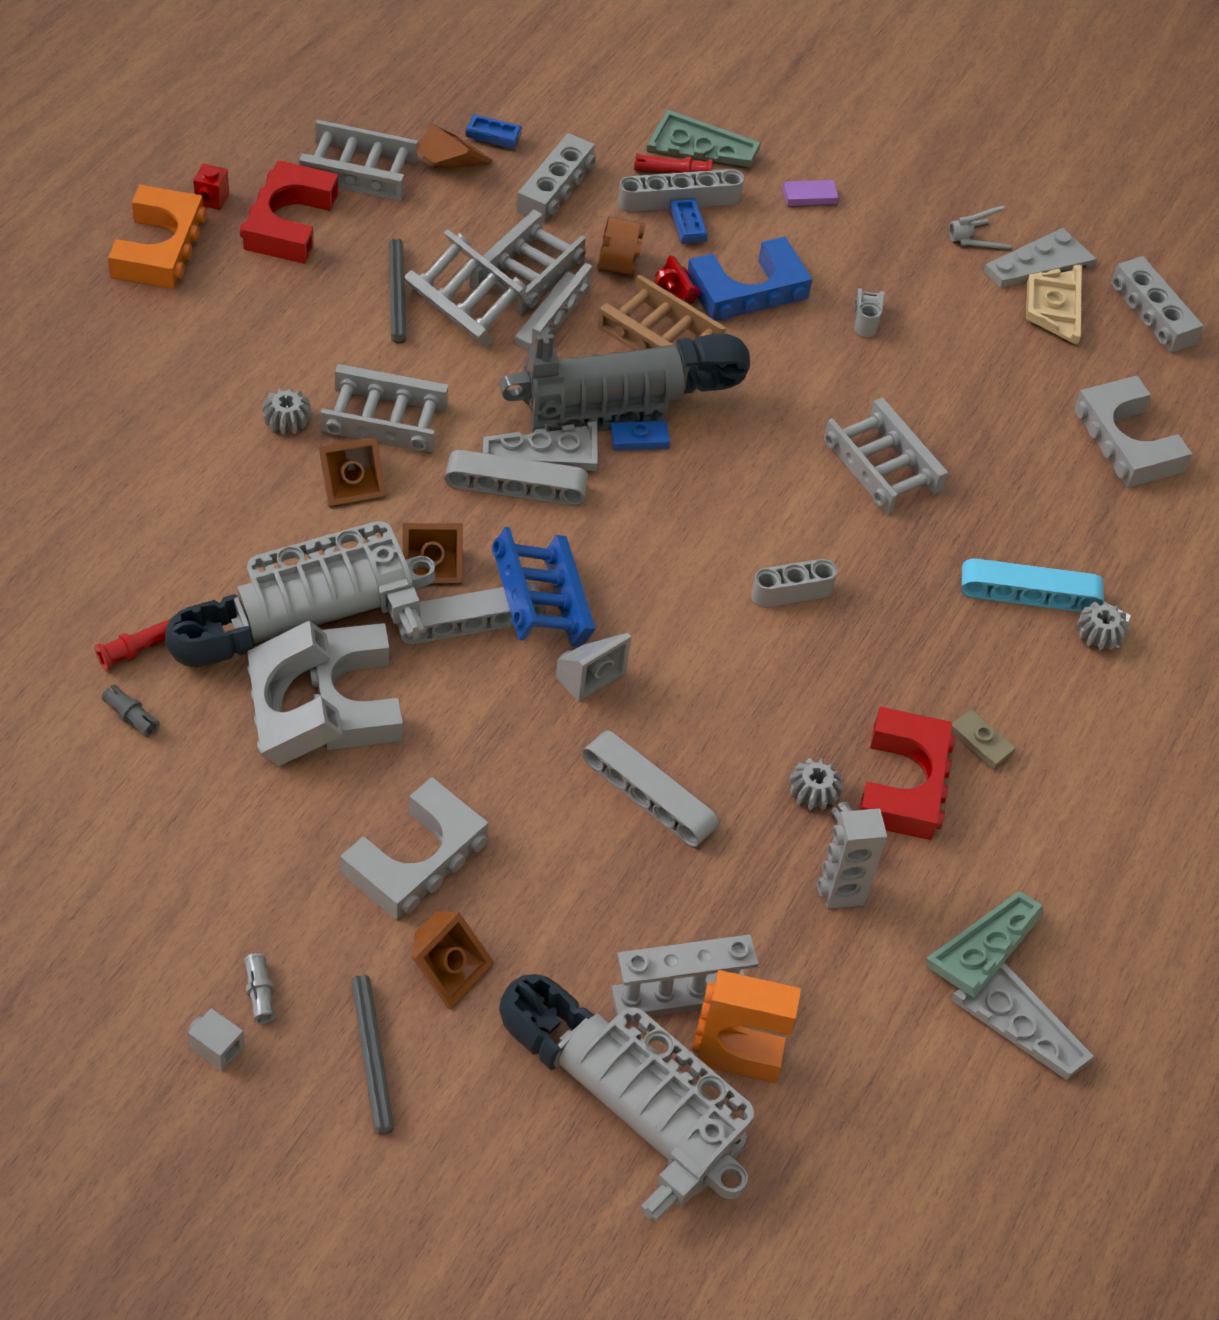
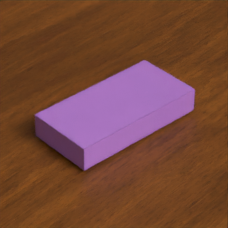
(810, 193)

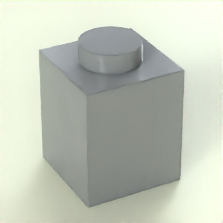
(215, 1039)

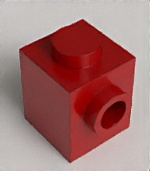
(212, 184)

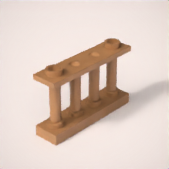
(637, 335)

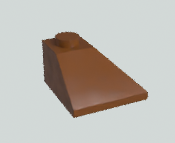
(449, 150)
(352, 471)
(449, 955)

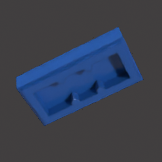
(493, 131)
(688, 221)
(639, 435)

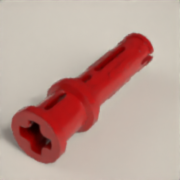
(670, 165)
(128, 645)

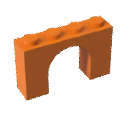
(160, 262)
(749, 1002)

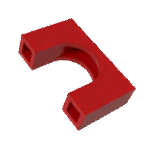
(287, 186)
(927, 743)

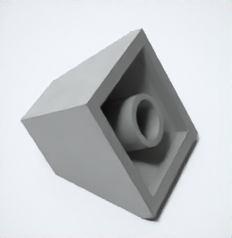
(593, 665)

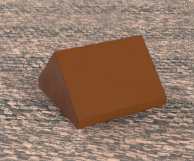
(438, 542)

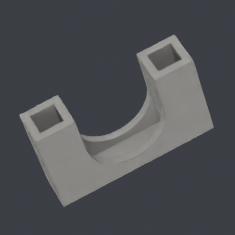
(1132, 459)
(272, 669)
(360, 721)
(400, 885)

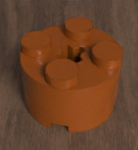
(621, 246)

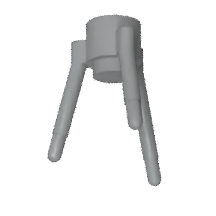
(963, 229)

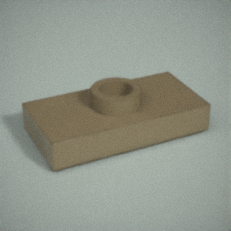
(982, 739)

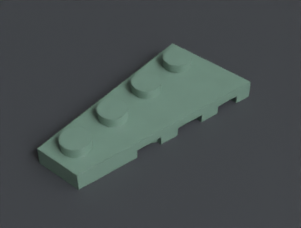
(696, 139)
(984, 946)

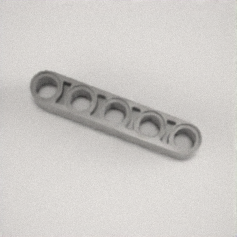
(657, 190)
(516, 477)
(465, 615)
(650, 788)

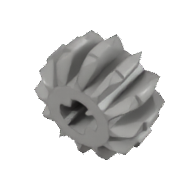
(286, 411)
(1102, 626)
(815, 784)

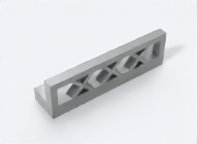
(556, 307)

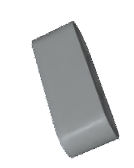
(793, 583)

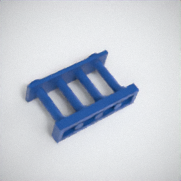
(561, 574)

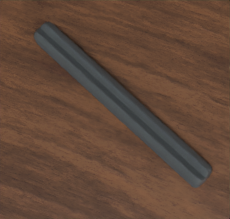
(397, 291)
(372, 1055)

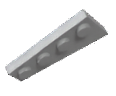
(1048, 253)
(565, 447)
(1025, 1021)

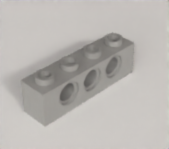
(556, 177)
(1156, 304)
(852, 858)

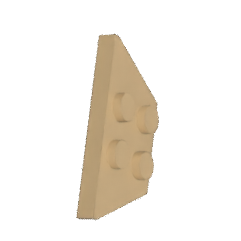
(1056, 302)

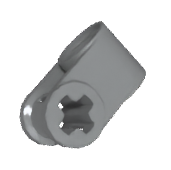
(868, 312)

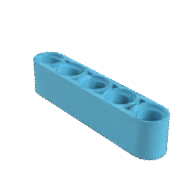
(1031, 585)

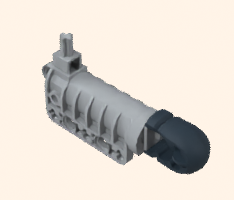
(312, 590)
(638, 1086)

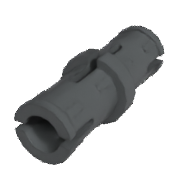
(130, 710)

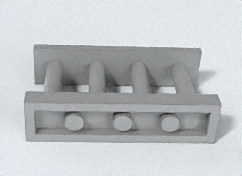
(357, 177)
(517, 243)
(461, 313)
(389, 388)
(895, 435)
(677, 975)

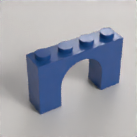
(728, 298)

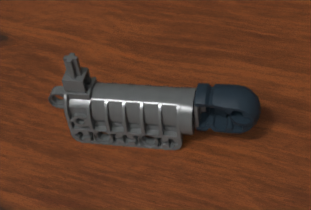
(622, 381)

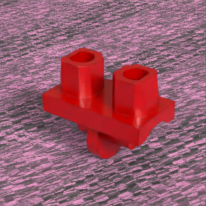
(676, 280)

